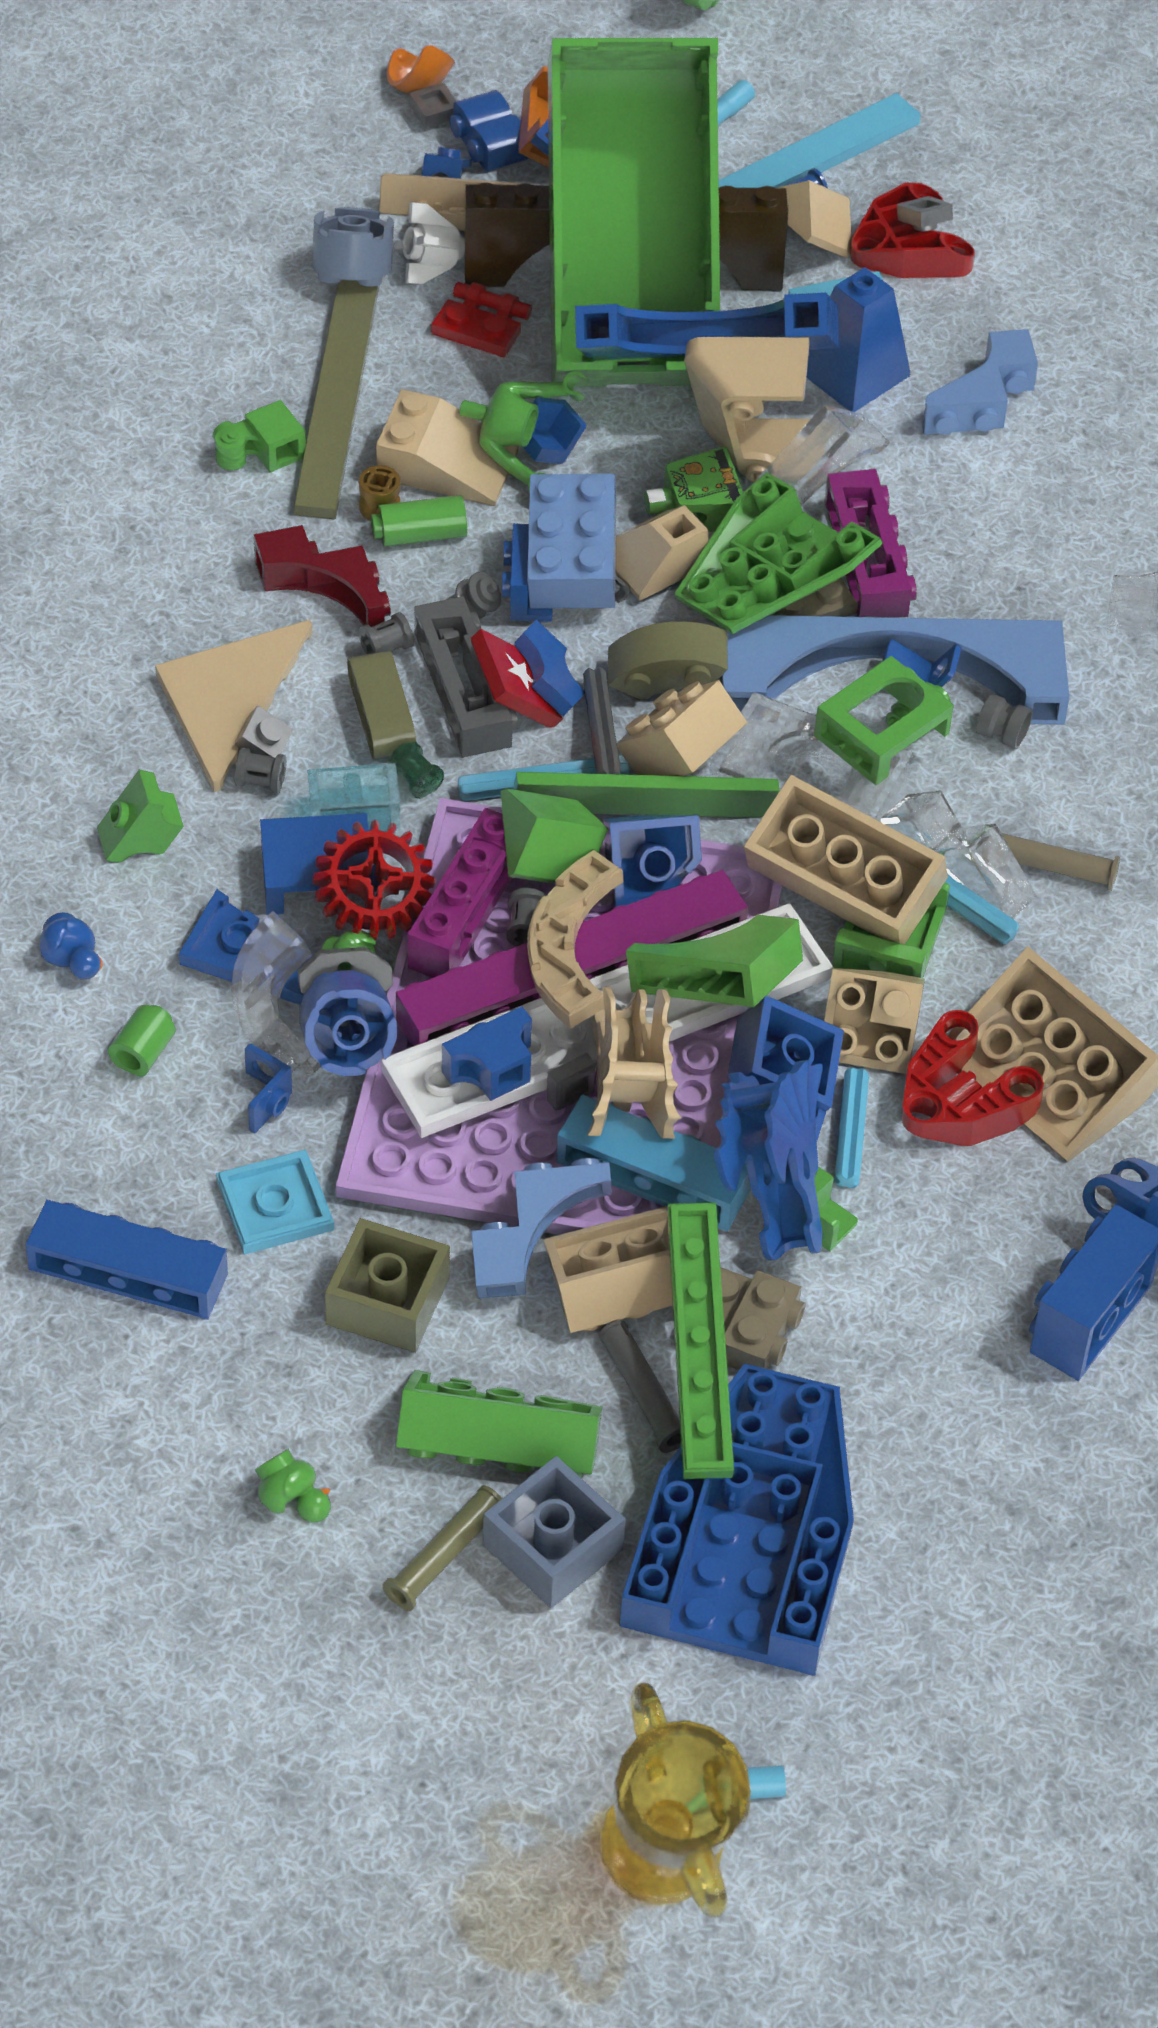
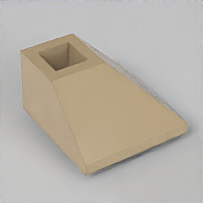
(659, 551)
(877, 1017)

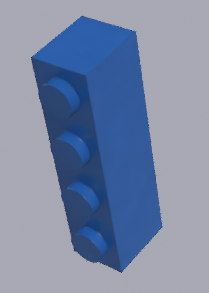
(127, 1258)

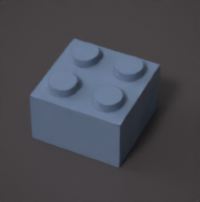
(553, 1531)

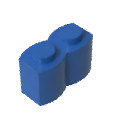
(488, 130)

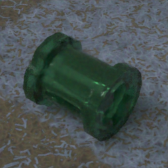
(416, 769)

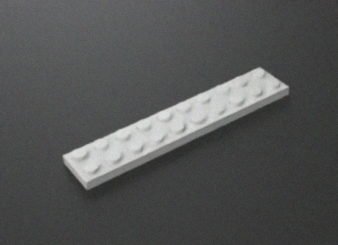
(438, 1105)

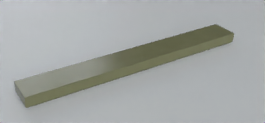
(336, 401)

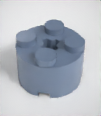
(352, 246)

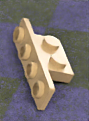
(440, 193)

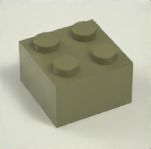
(387, 1285)

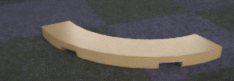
(554, 936)

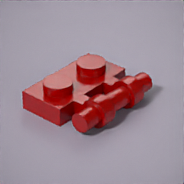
(479, 328)

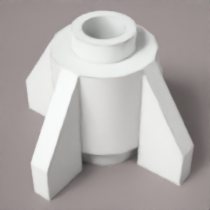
(431, 245)

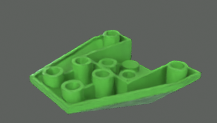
(769, 557)

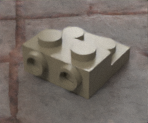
(758, 1317)

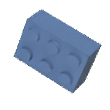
(572, 541)

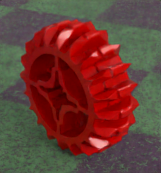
(357, 882)

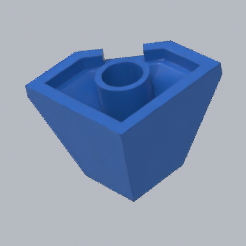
(652, 853)

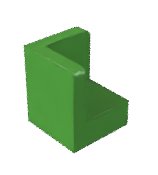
(835, 1220)

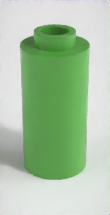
(420, 521)

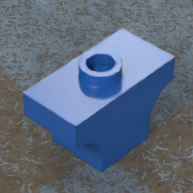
(491, 1054)

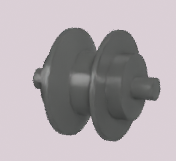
(480, 593)

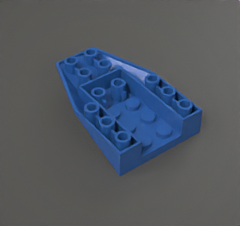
(754, 1555)

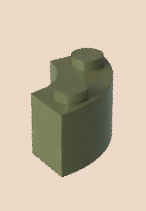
(666, 658)

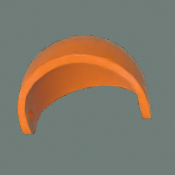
(412, 73)

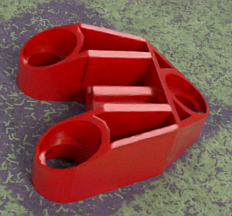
(902, 249)
(957, 1104)

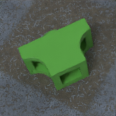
(140, 820)

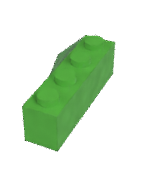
(496, 1425)

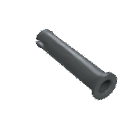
(643, 1384)

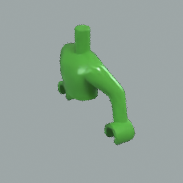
(512, 419)

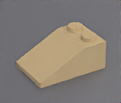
(439, 449)

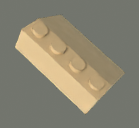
(1087, 1059)

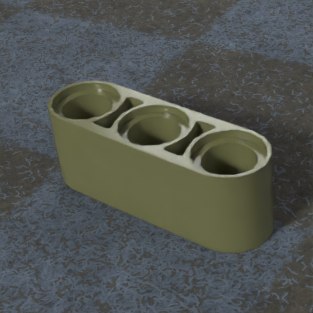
(380, 702)

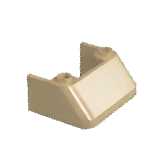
(730, 387)

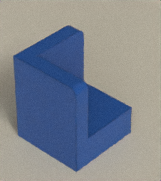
(555, 431)

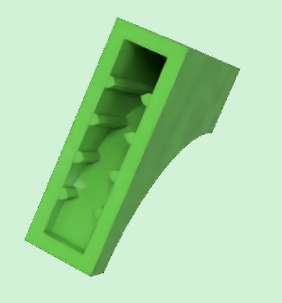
(723, 968)

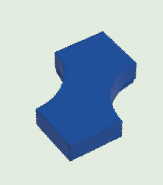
(549, 668)

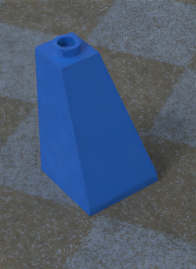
(870, 344)

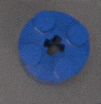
(370, 1026)

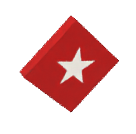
(511, 678)

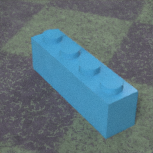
(649, 1165)

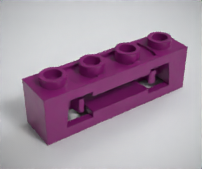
(889, 587)
(461, 899)

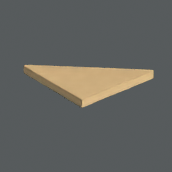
(222, 686)

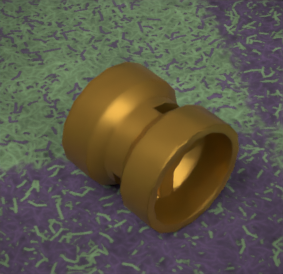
(377, 487)

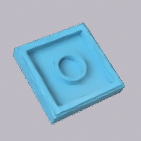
(275, 1201)

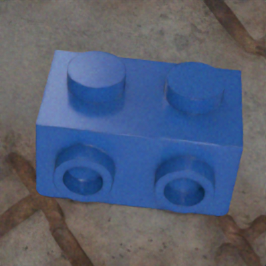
(516, 582)

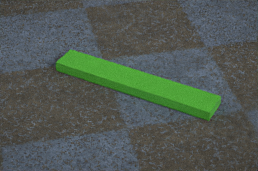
(656, 793)
(700, 1341)

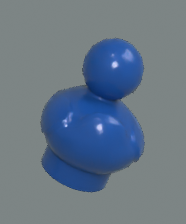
(70, 944)

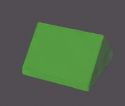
(546, 834)

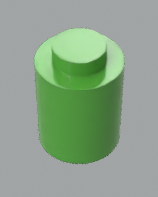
(142, 1039)

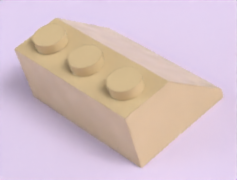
(612, 1270)

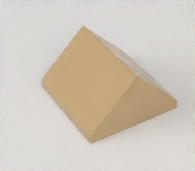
(820, 216)

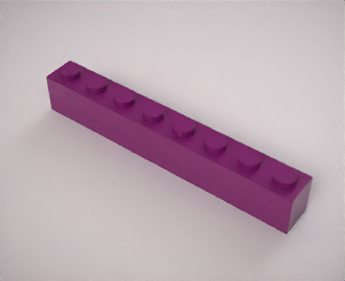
(505, 979)

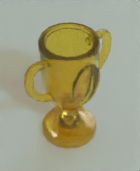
(673, 1809)

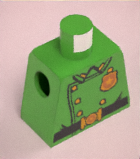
(701, 483)

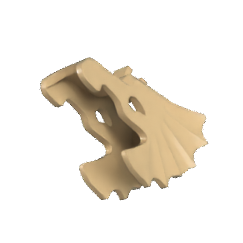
(634, 1061)

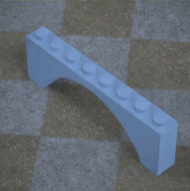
(1010, 657)

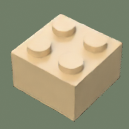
(681, 730)

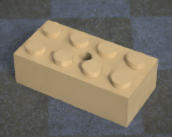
(846, 861)

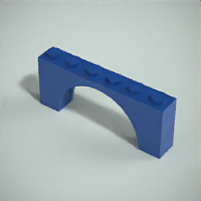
(629, 333)

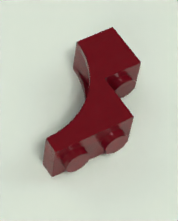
(344, 575)

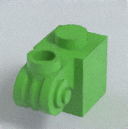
(266, 432)

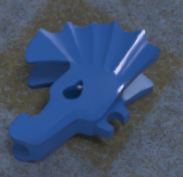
(776, 1136)

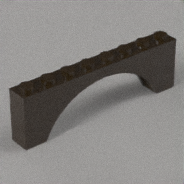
(513, 224)

